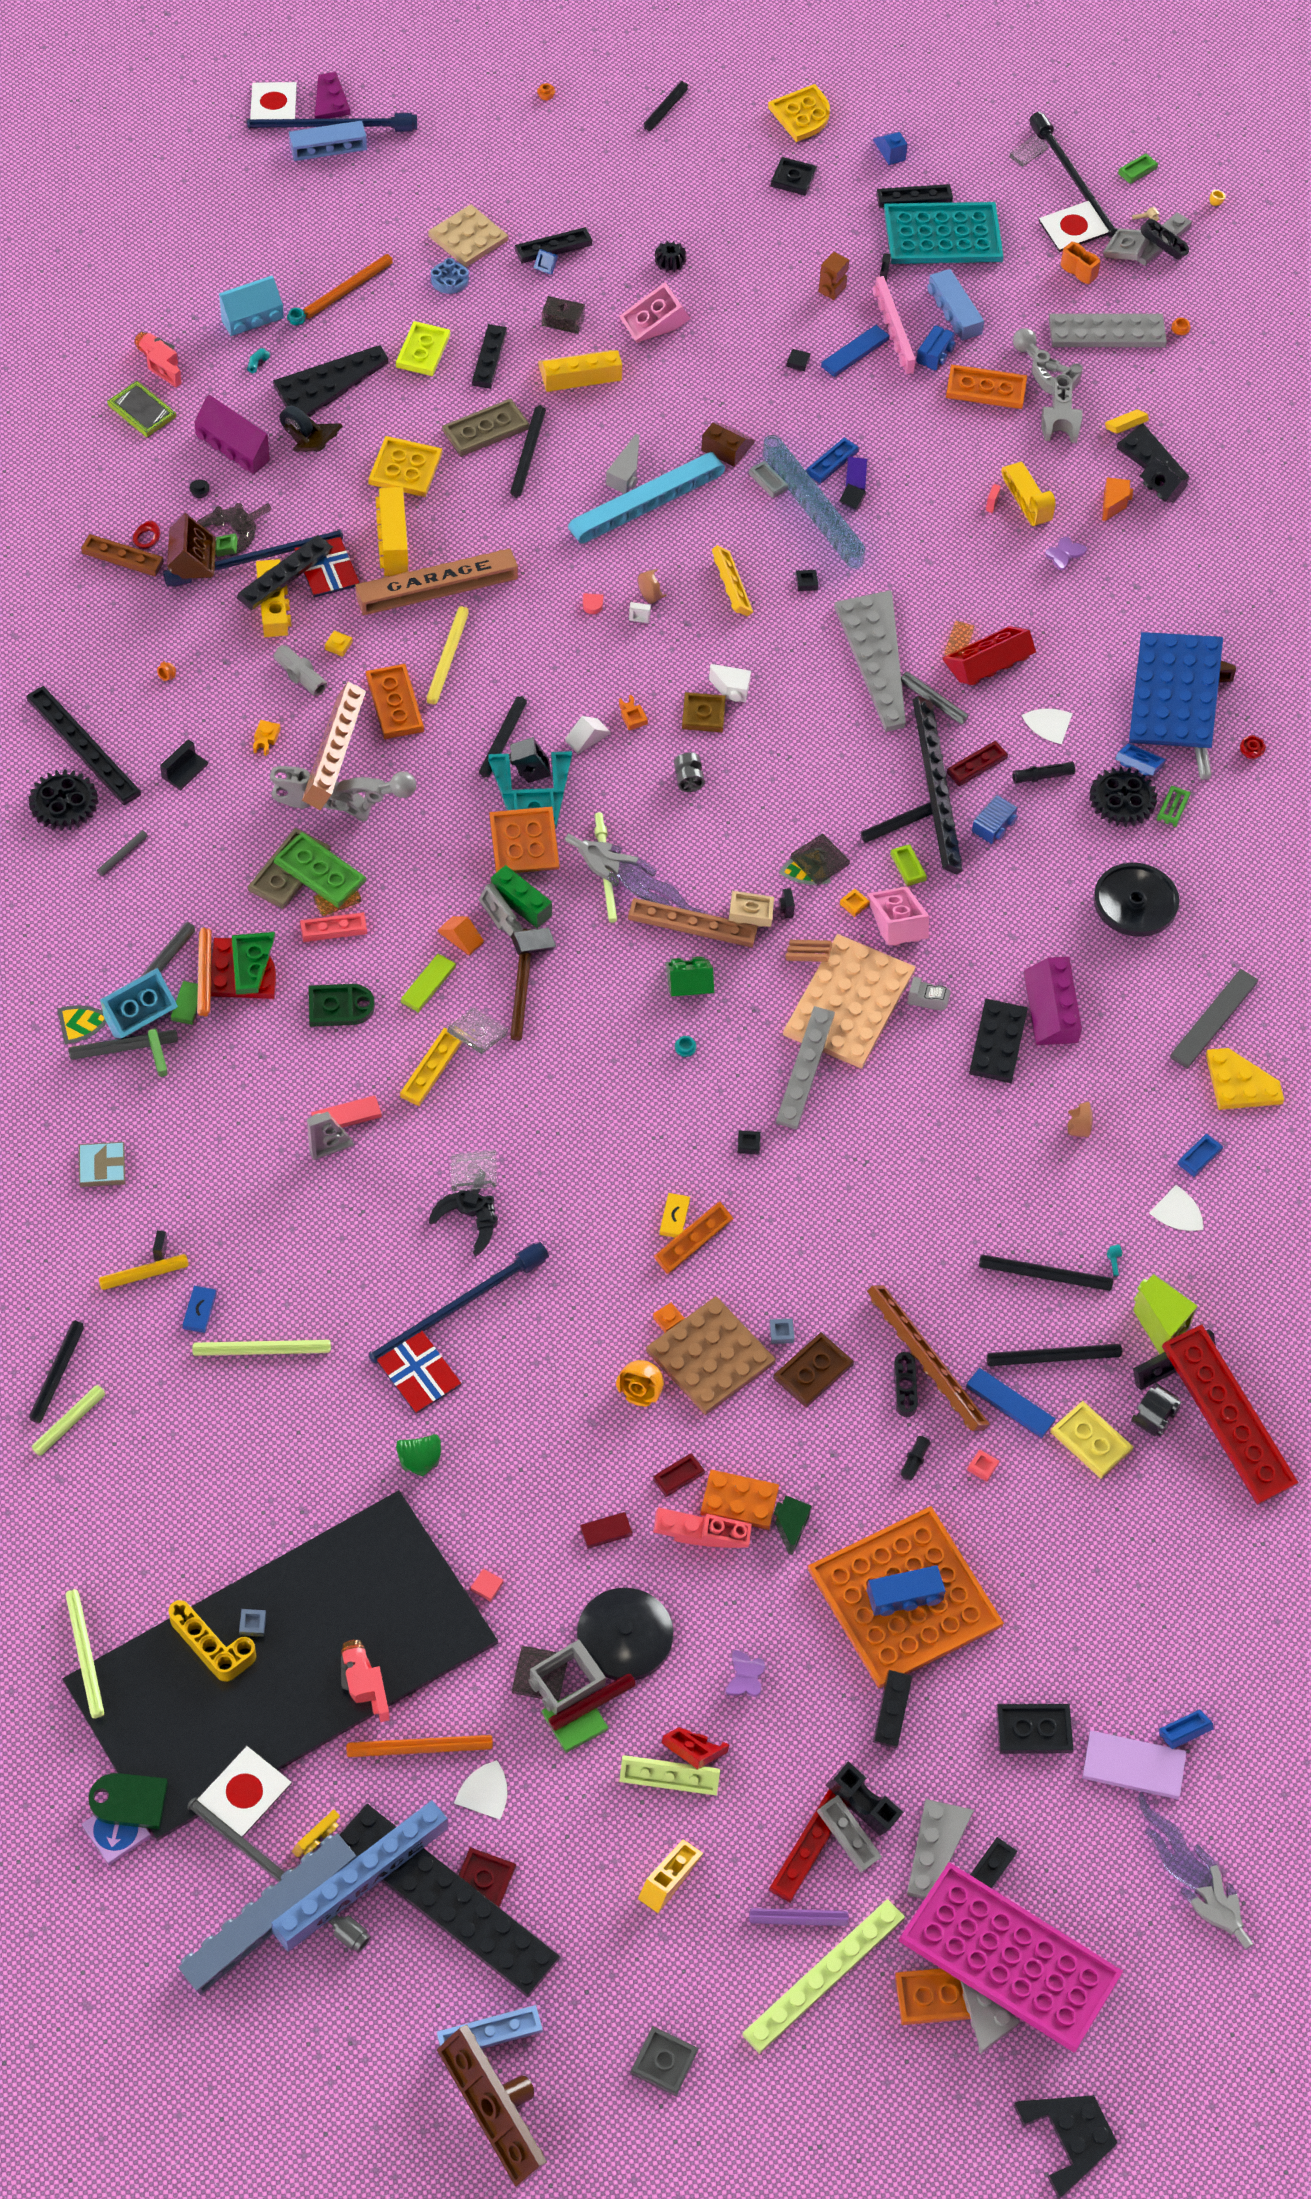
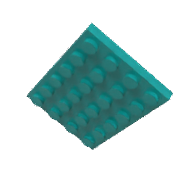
(943, 232)

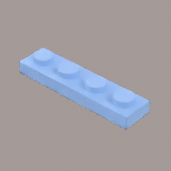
(500, 2027)

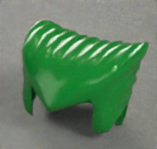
(419, 1454)

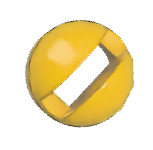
(1216, 197)

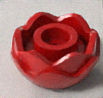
(1252, 747)

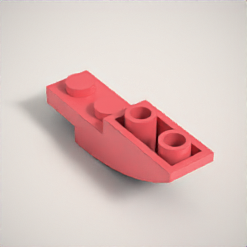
(702, 1531)

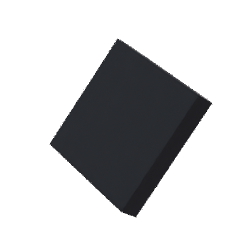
(793, 176)

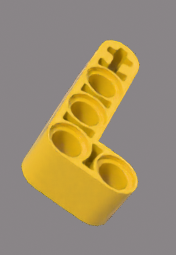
(1035, 505)
(207, 1638)

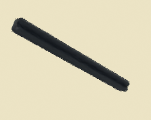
(528, 451)
(1045, 1272)
(1054, 1354)

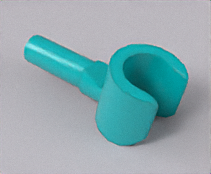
(1113, 1253)

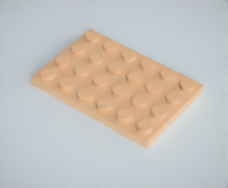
(862, 992)

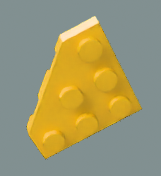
(1240, 1082)

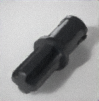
(915, 1458)

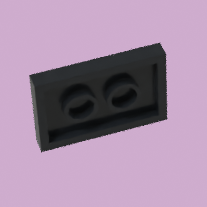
(1034, 1728)

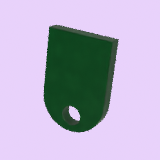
(339, 1004)
(131, 1800)

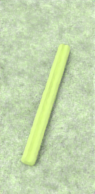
(261, 1347)
(84, 1654)

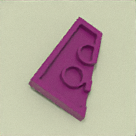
(330, 97)

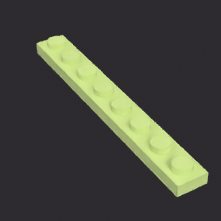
(823, 1976)

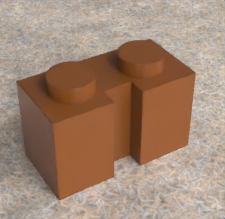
(833, 275)

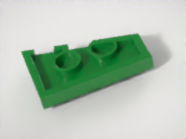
(250, 960)

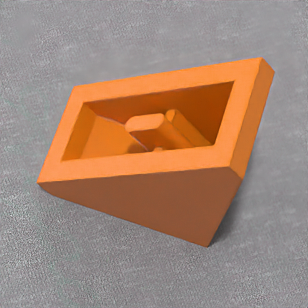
(462, 933)

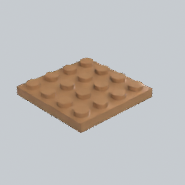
(710, 1355)

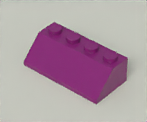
(232, 435)
(1053, 1002)

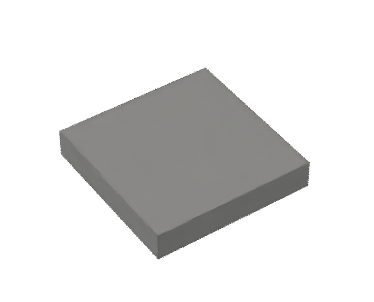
(1126, 245)

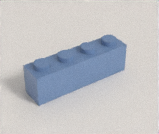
(327, 140)
(955, 304)

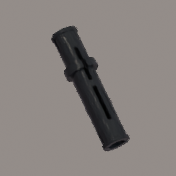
(1037, 773)

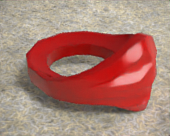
(145, 527)

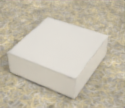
(639, 612)

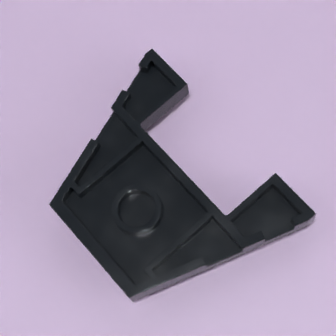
(1080, 2130)

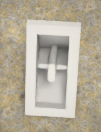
(586, 733)

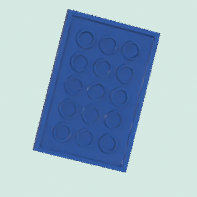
(1176, 690)

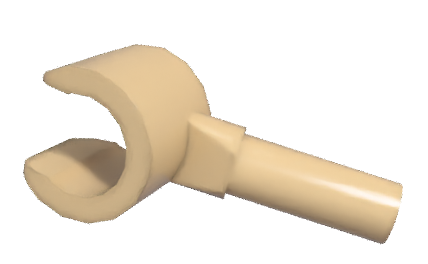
(1152, 213)

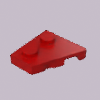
(693, 1747)

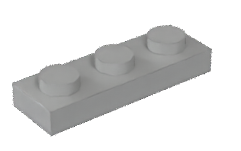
(849, 1833)

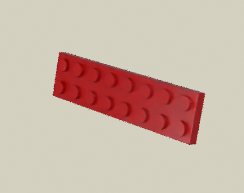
(1229, 1414)

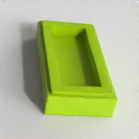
(908, 865)

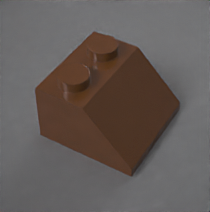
(726, 443)

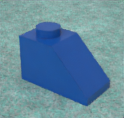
(892, 147)

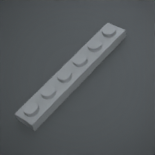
(805, 1068)

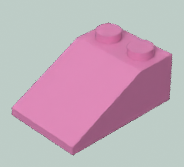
(655, 314)
(899, 916)

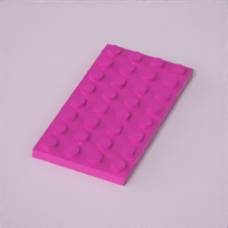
(1011, 1956)

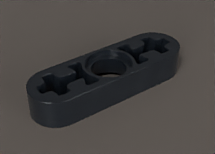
(1153, 231)
(900, 1393)

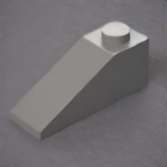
(623, 471)

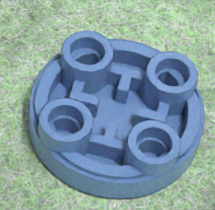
(449, 277)

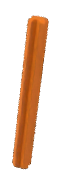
(204, 972)

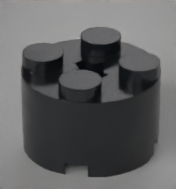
(1156, 1409)

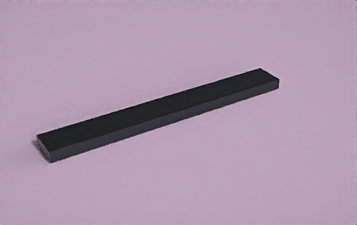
(83, 745)

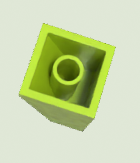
(1162, 1311)

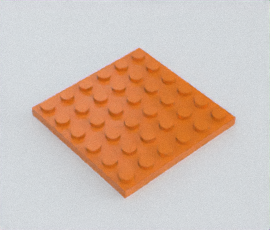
(911, 1637)

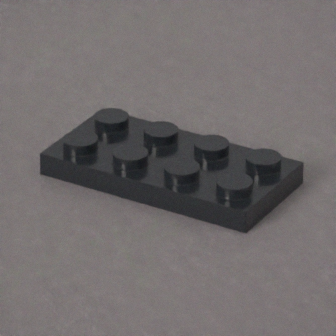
(998, 1040)

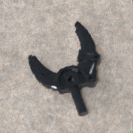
(470, 1204)

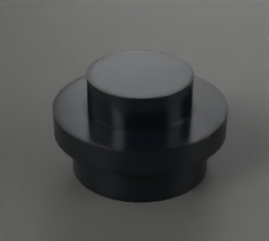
(199, 488)

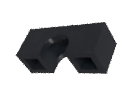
(875, 1811)

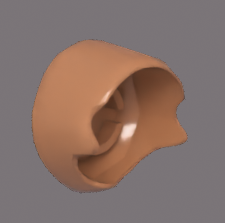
(650, 586)
(1081, 1121)

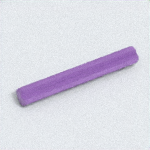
(798, 1917)

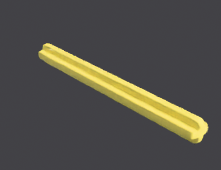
(447, 655)

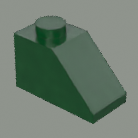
(791, 1521)

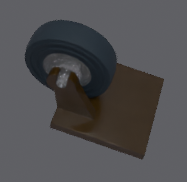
(305, 431)

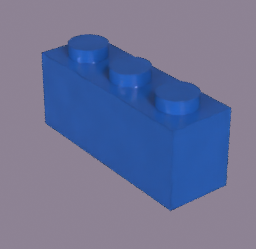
(906, 1591)

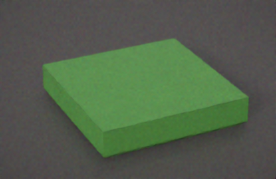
(579, 1730)

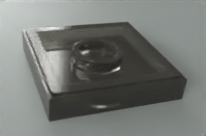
(820, 859)
(528, 1659)

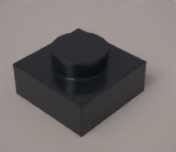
(786, 903)

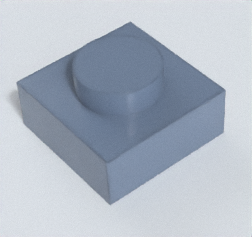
(781, 1331)
(252, 1622)

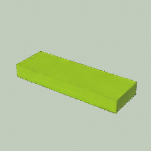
(428, 982)

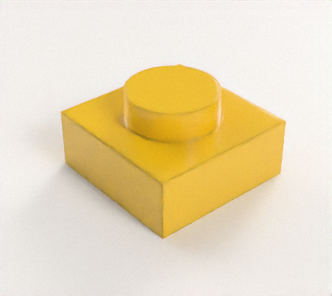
(338, 643)

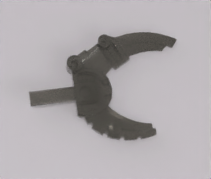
(239, 520)

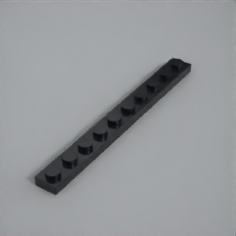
(937, 785)

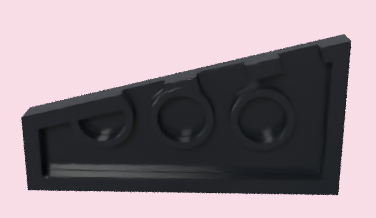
(1143, 447)

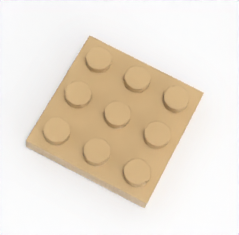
(468, 235)

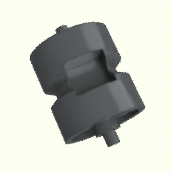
(689, 772)

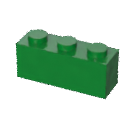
(522, 897)

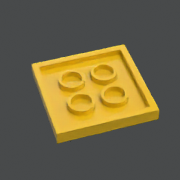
(405, 465)

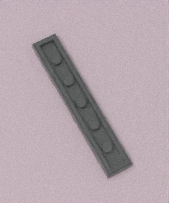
(1214, 1018)

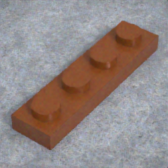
(122, 555)

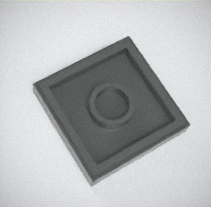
(664, 2061)

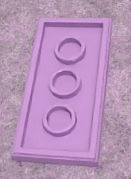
(1134, 1764)

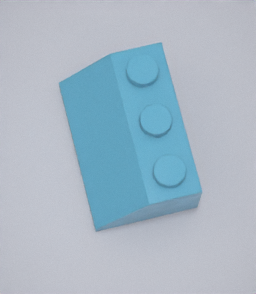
(251, 305)
(137, 1004)

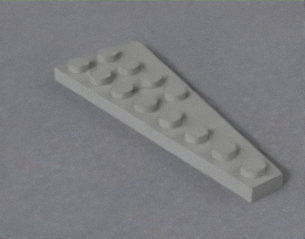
(873, 640)

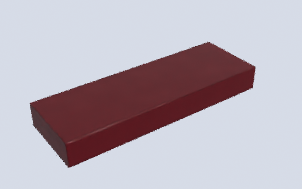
(977, 763)

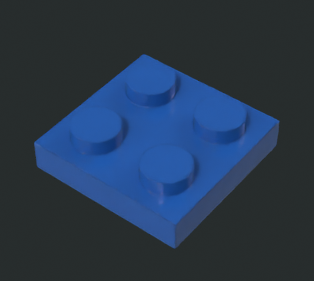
(1144, 761)

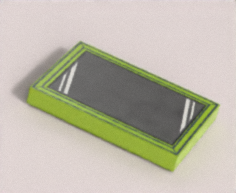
(141, 409)

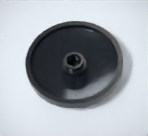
(1136, 899)
(626, 1632)

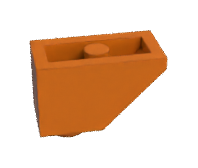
(1116, 496)

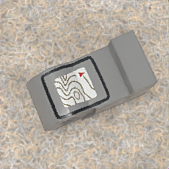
(928, 995)

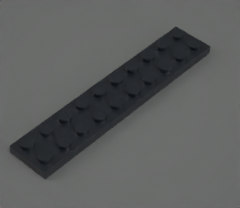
(458, 1908)

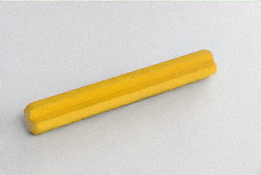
(143, 1271)

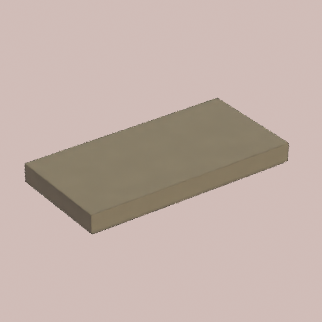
(485, 427)
(274, 882)

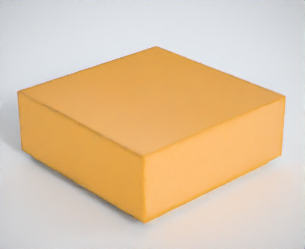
(854, 902)

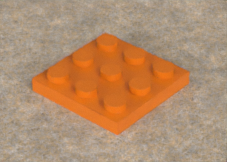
(524, 840)

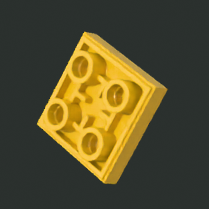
(311, 1839)

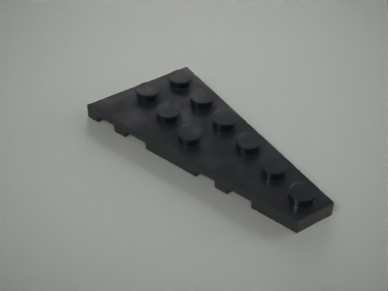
(328, 381)

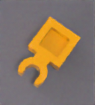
(265, 734)

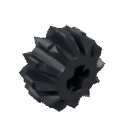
(670, 256)

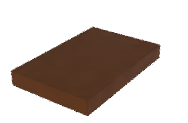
(813, 1369)

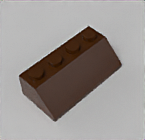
(191, 549)

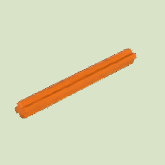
(348, 286)
(422, 1745)

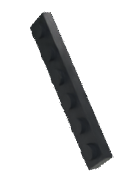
(284, 572)

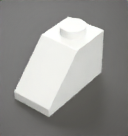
(730, 682)

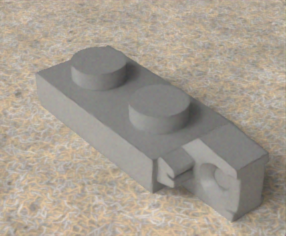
(499, 910)

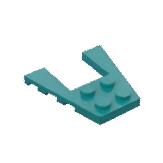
(532, 798)

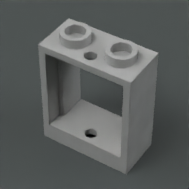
(586, 1663)

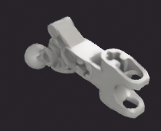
(1061, 414)
(345, 793)

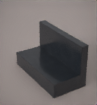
(182, 765)

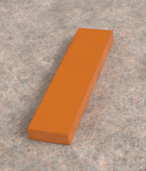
(693, 1237)

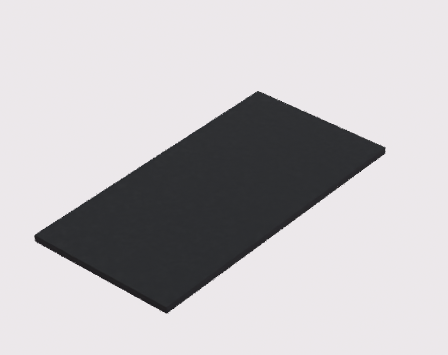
(357, 1581)

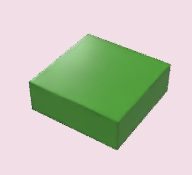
(226, 545)

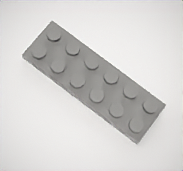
(1107, 330)

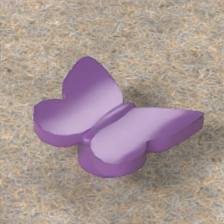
(1064, 552)
(746, 1676)

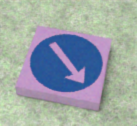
(114, 1840)

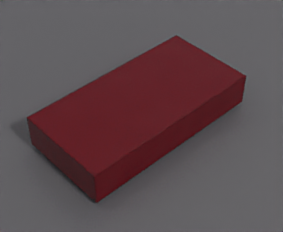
(678, 1475)
(606, 1530)

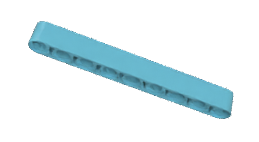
(646, 497)

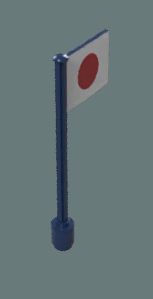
(275, 106)

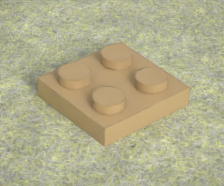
(751, 909)

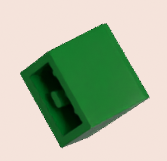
(690, 976)

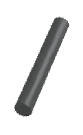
(122, 853)

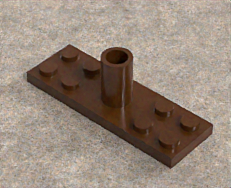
(494, 2104)

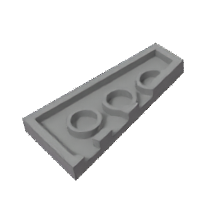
(936, 1843)

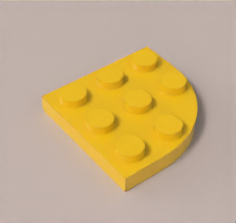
(802, 112)

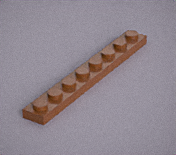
(929, 1359)

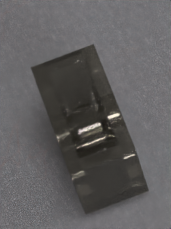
(563, 314)

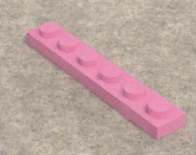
(896, 329)

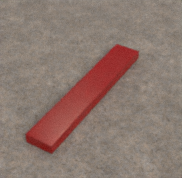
(803, 1855)

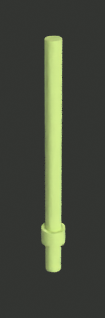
(601, 834)

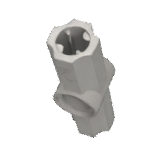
(300, 670)

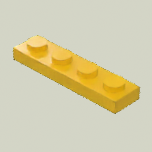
(732, 581)
(430, 1068)

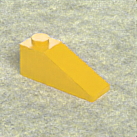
(669, 1876)

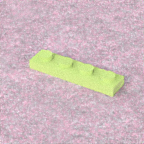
(669, 1775)

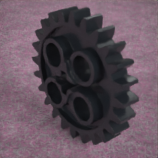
(1123, 796)
(57, 800)

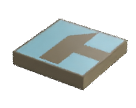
(101, 1164)

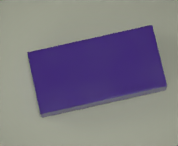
(856, 472)

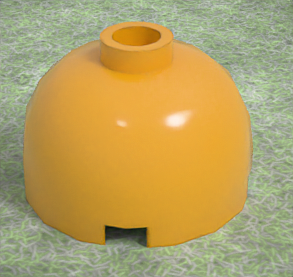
(640, 1382)

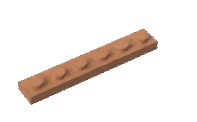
(692, 922)

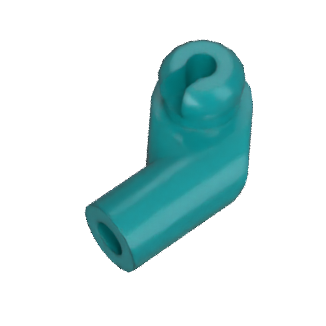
(256, 357)

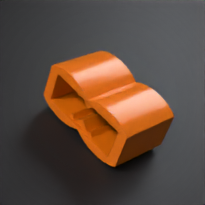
(1080, 262)

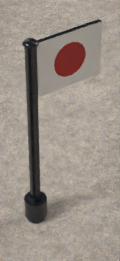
(1079, 222)

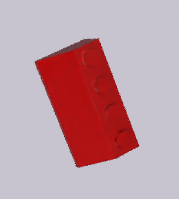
(991, 654)

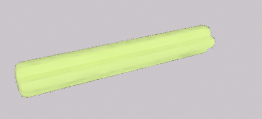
(68, 1420)

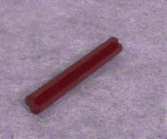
(591, 1702)

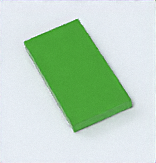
(320, 869)

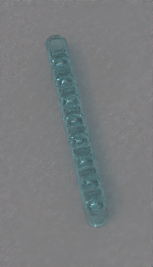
(814, 502)

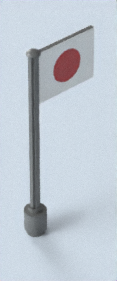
(237, 1804)

